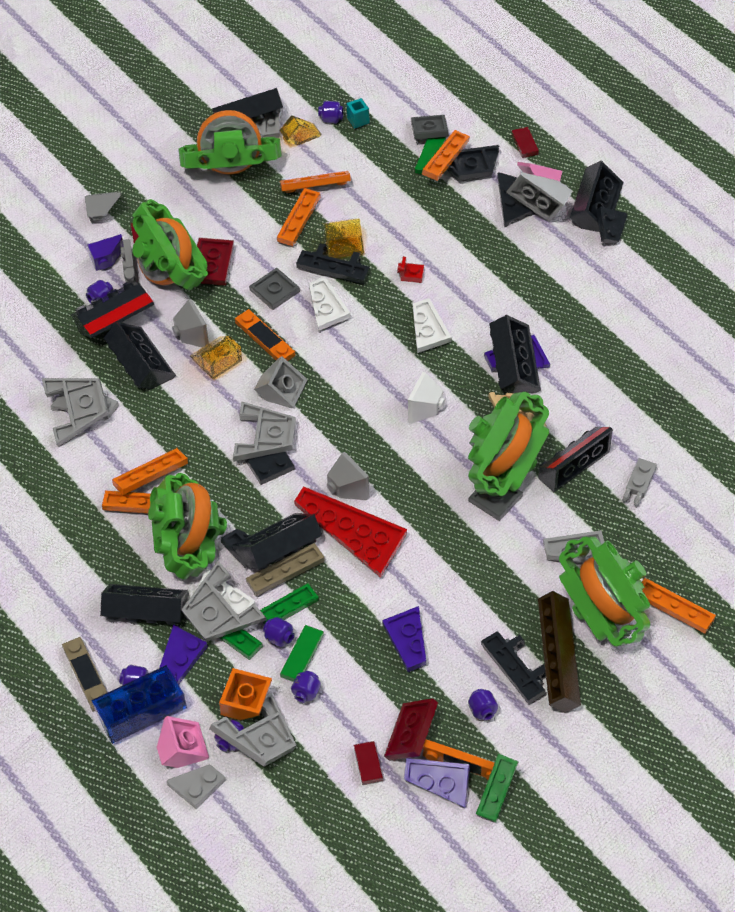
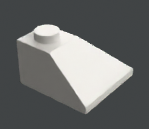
(425, 399)

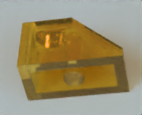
(299, 131)

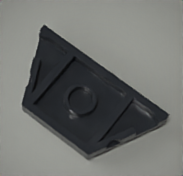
(474, 162)
(511, 207)

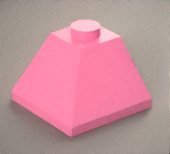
(540, 171)
(181, 743)

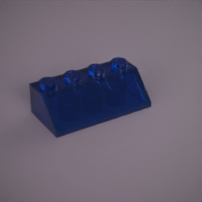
(139, 704)

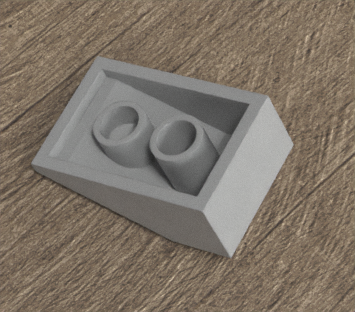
(540, 194)

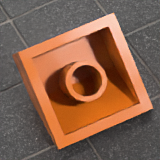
(244, 694)

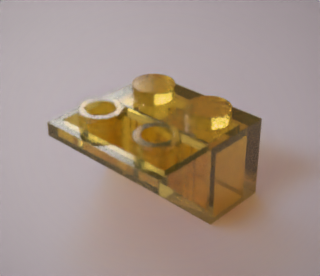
(343, 237)
(218, 356)

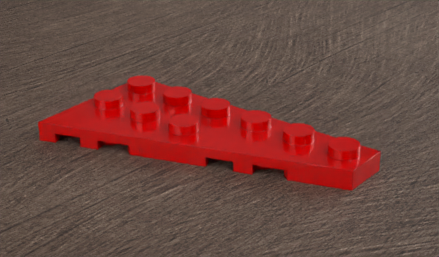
(361, 533)

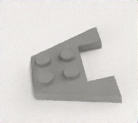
(84, 404)
(273, 432)
(210, 611)
(263, 740)

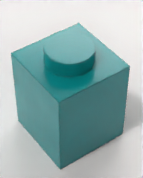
(358, 113)

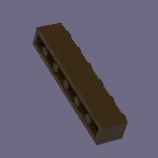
(559, 652)

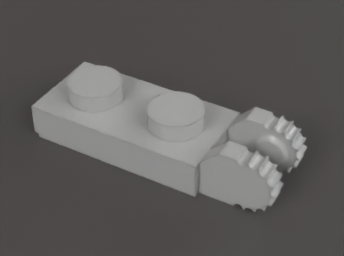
(128, 265)
(639, 480)

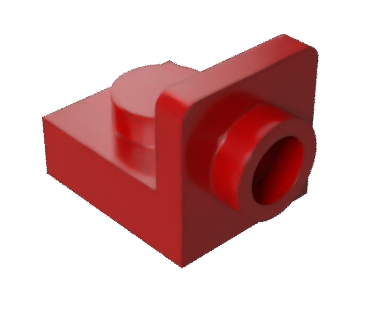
(410, 272)

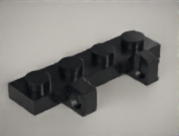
(334, 267)
(505, 656)

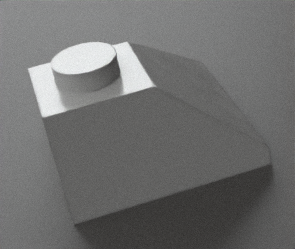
(99, 204)
(190, 325)
(281, 383)
(348, 479)

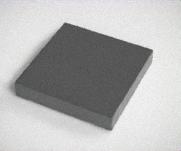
(429, 126)
(274, 288)
(496, 505)

